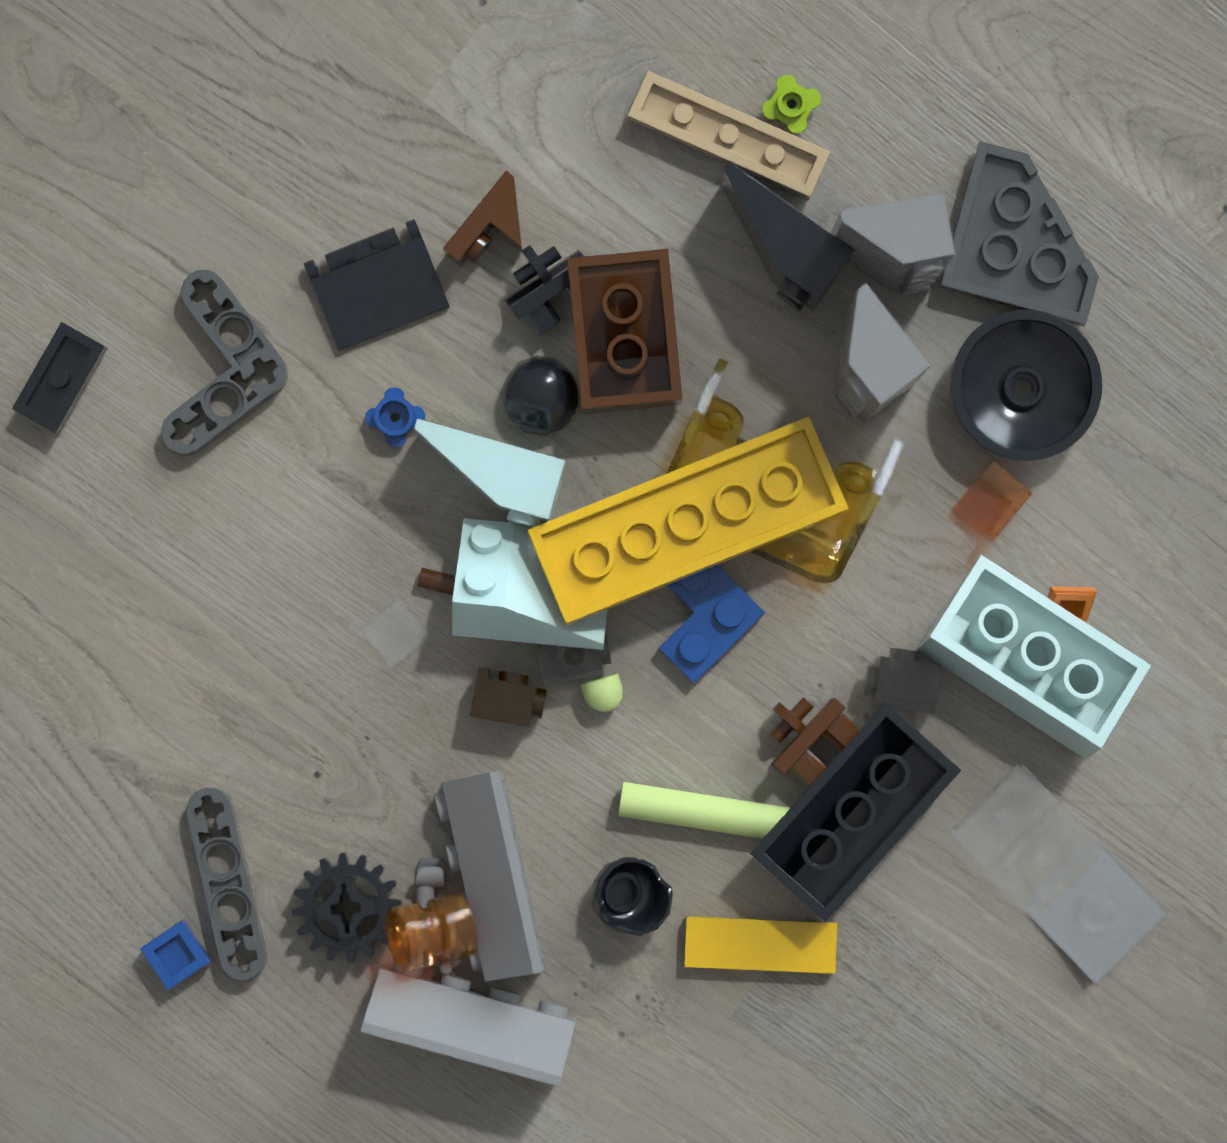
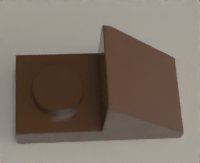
(496, 212)

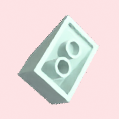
(509, 476)
(505, 592)

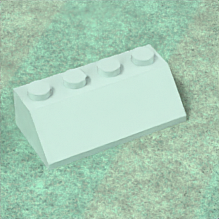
(1034, 658)

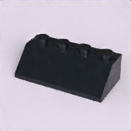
(855, 811)

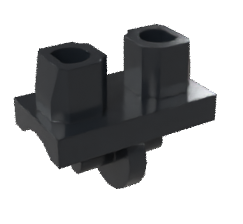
(533, 299)

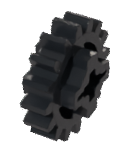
(324, 909)

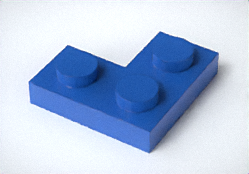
(718, 620)

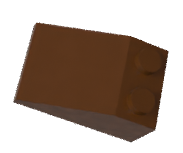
(625, 331)

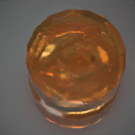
(439, 930)

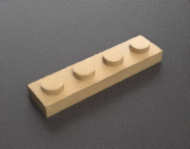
(728, 134)

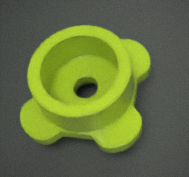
(794, 118)

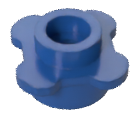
(394, 403)

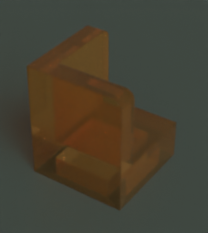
(991, 501)

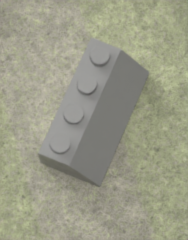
(899, 241)
(874, 358)
(492, 875)
(470, 1024)

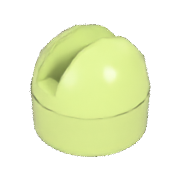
(603, 693)

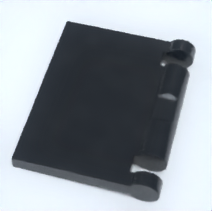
(377, 286)

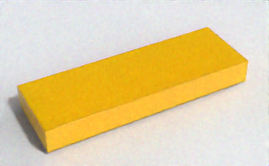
(760, 944)

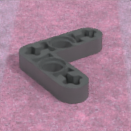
(241, 359)

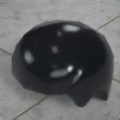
(540, 395)
(631, 896)

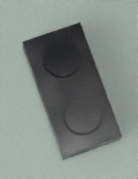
(59, 378)

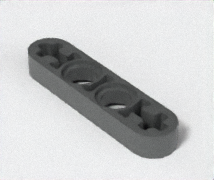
(234, 881)

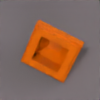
(1074, 599)

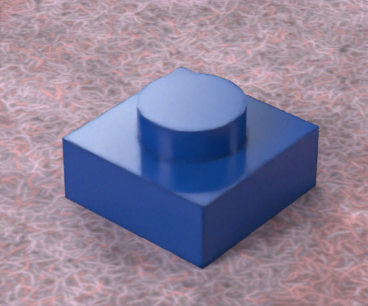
(176, 954)

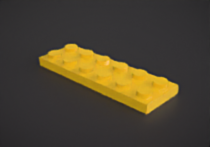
(687, 521)

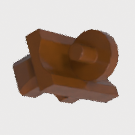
(828, 722)

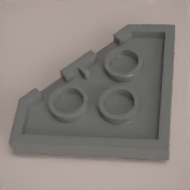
(1017, 242)

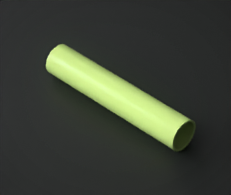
(698, 810)

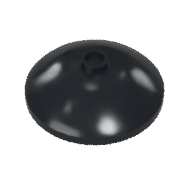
(1051, 359)

